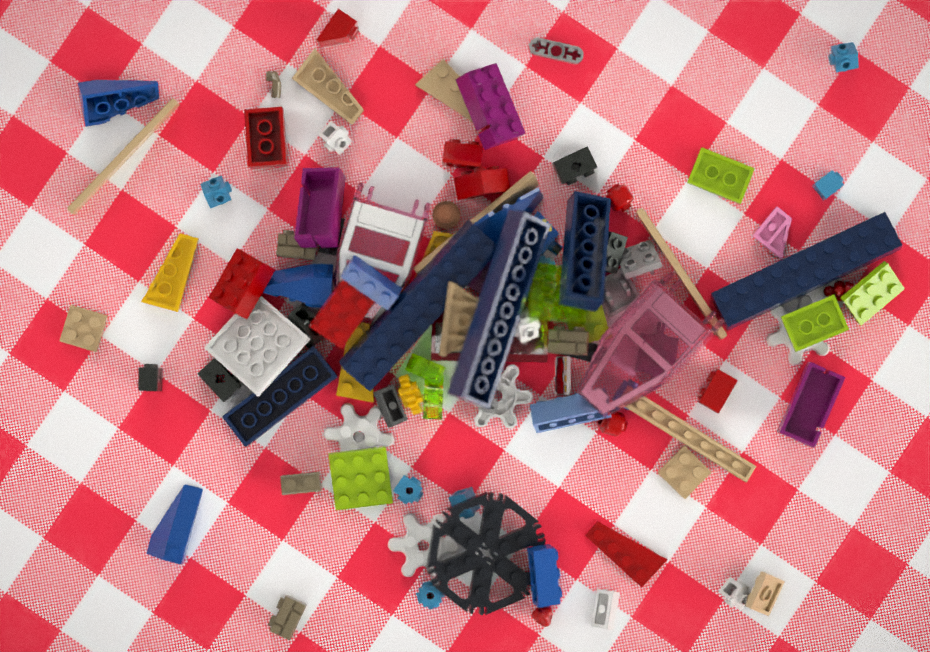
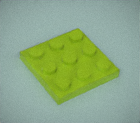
(360, 478)

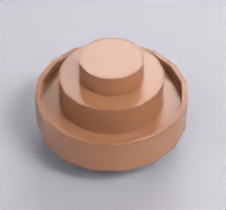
(446, 214)

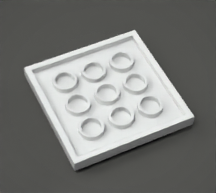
(258, 346)

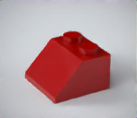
(338, 30)
(462, 155)

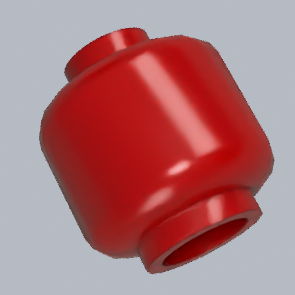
(620, 197)
(614, 425)

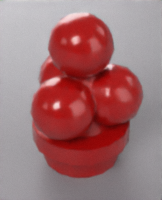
(838, 290)
(543, 616)

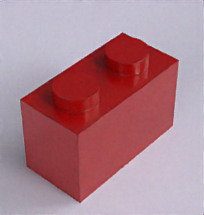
(717, 390)

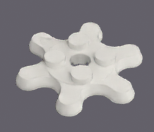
(781, 336)
(510, 398)
(366, 424)
(409, 543)

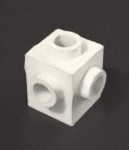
(335, 138)
(527, 327)
(735, 593)

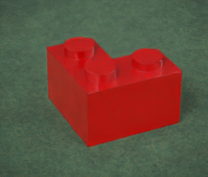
(481, 182)

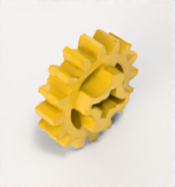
(410, 394)

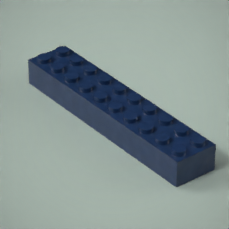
(806, 271)
(418, 306)
(499, 309)

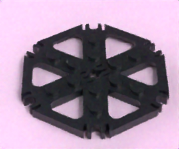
(471, 541)

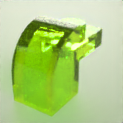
(425, 368)
(433, 400)

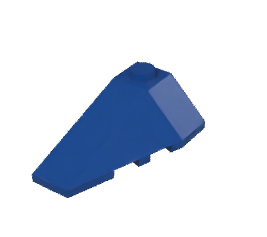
(109, 98)
(493, 222)
(303, 283)
(174, 531)

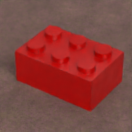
(266, 137)
(241, 283)
(341, 313)

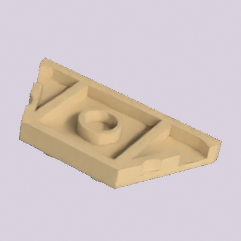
(457, 318)

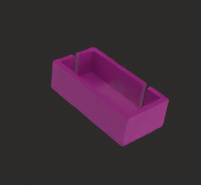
(491, 105)
(321, 211)
(811, 404)

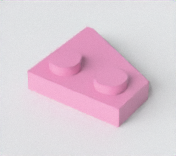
(774, 232)

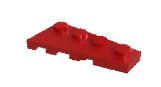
(630, 556)

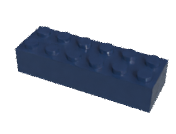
(585, 251)
(283, 396)

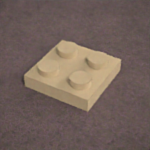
(83, 328)
(684, 472)
(764, 593)

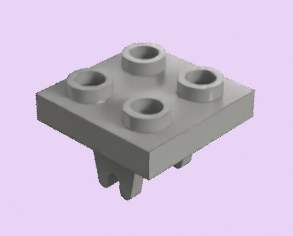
(640, 260)
(618, 293)

